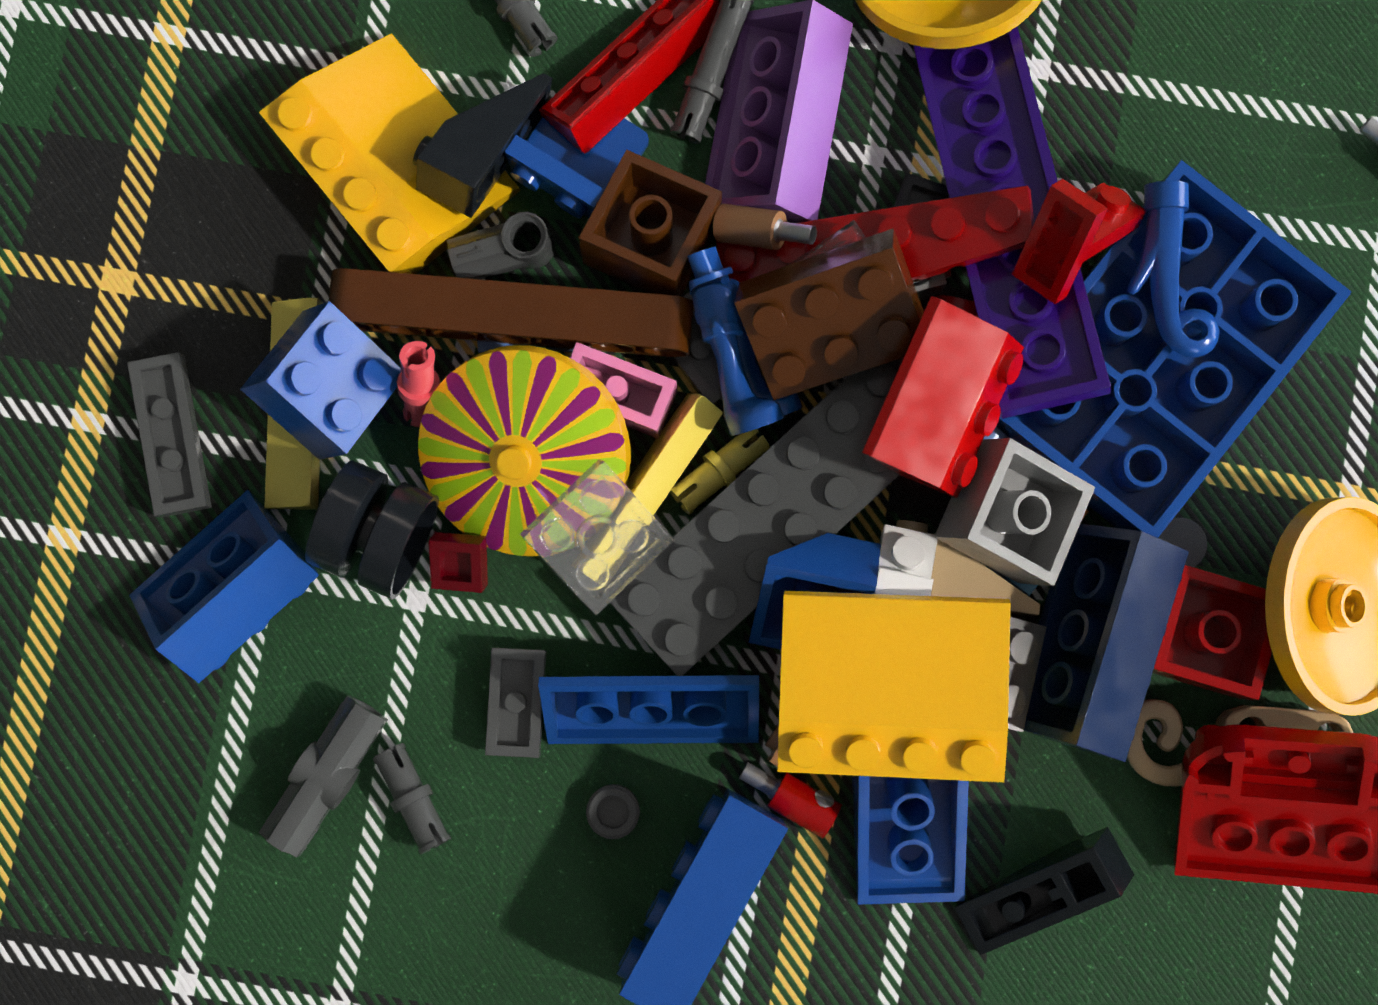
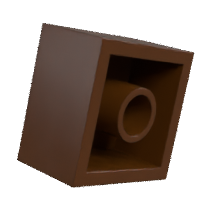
(649, 225)

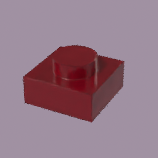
(458, 562)

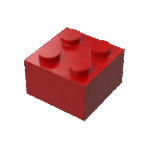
(1216, 635)

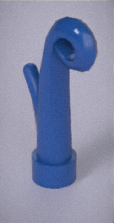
(1161, 261)

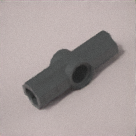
(323, 776)

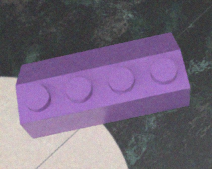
(780, 109)

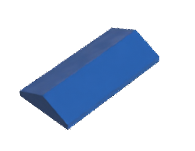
(650, 709)

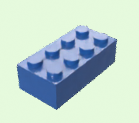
(704, 903)

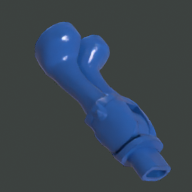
(742, 386)

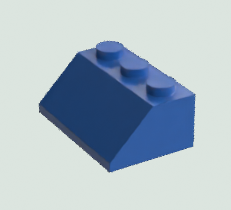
(222, 587)

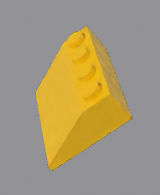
(357, 140)
(894, 686)

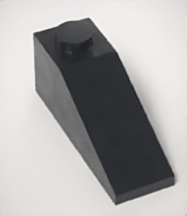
(469, 149)
(1047, 891)

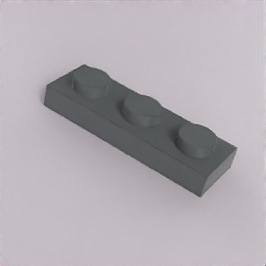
(169, 435)

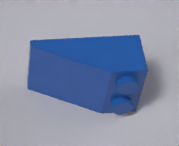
(909, 839)

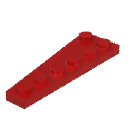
(930, 234)

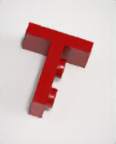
(1070, 231)

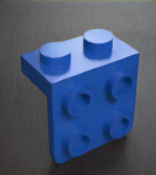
(567, 173)

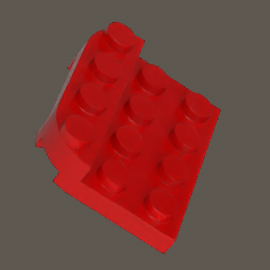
(1280, 807)

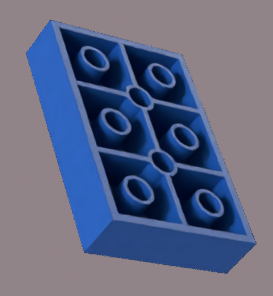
(1173, 412)

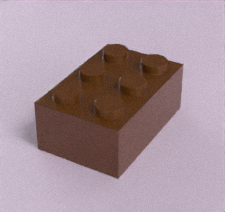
(831, 314)

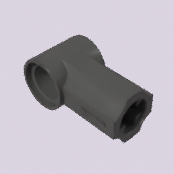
(495, 248)

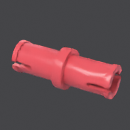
(416, 379)

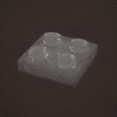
(597, 536)

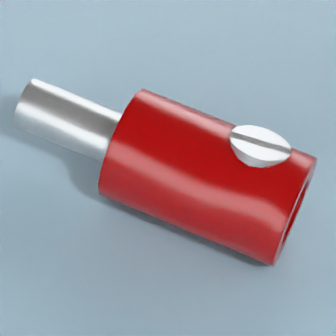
(795, 800)

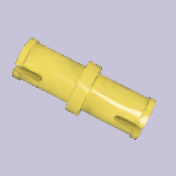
(719, 470)

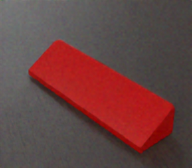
(629, 70)

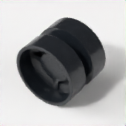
(358, 523)

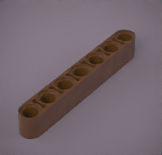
(513, 312)

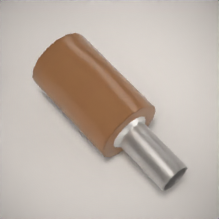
(758, 227)

